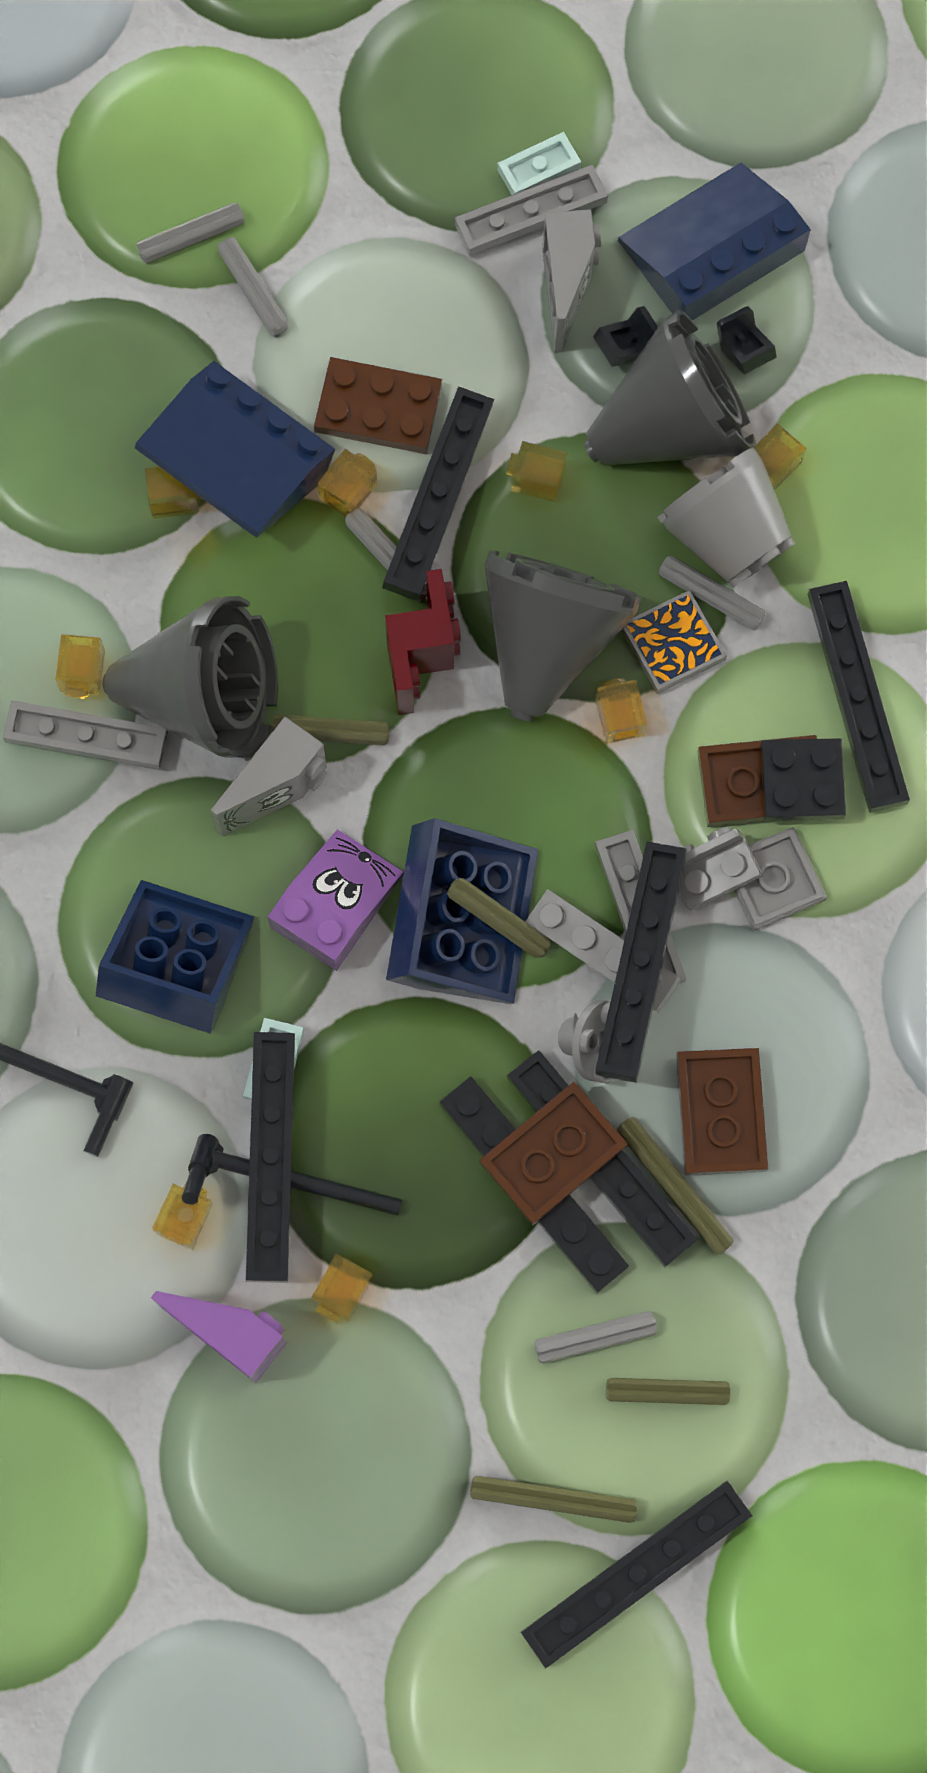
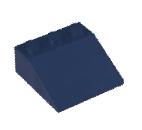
(173, 956)

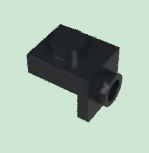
(626, 339)
(744, 341)

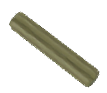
(340, 729)
(498, 917)
(667, 1391)

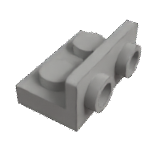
(717, 867)

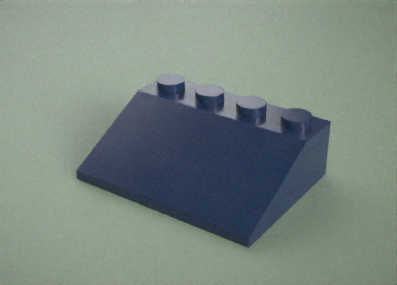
(716, 241)
(236, 449)
(440, 942)

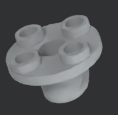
(583, 1038)

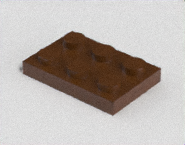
(378, 405)
(733, 782)
(722, 1111)
(553, 1153)

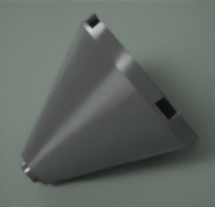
(671, 404)
(549, 627)
(204, 678)

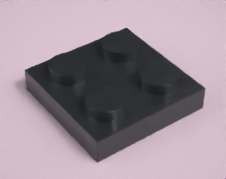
(802, 779)

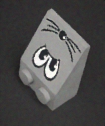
(568, 259)
(273, 778)

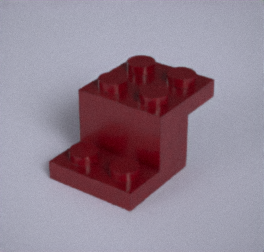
(422, 641)

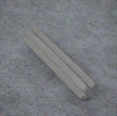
(190, 232)
(252, 286)
(373, 538)
(712, 592)
(595, 1337)

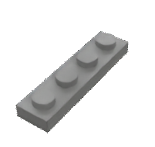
(526, 210)
(85, 735)
(621, 864)
(589, 941)

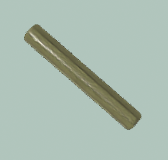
(675, 1186)
(553, 1499)

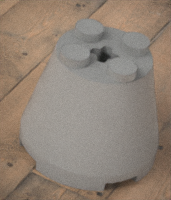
(731, 519)

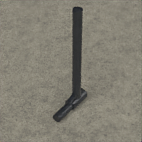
(108, 1095)
(209, 1157)

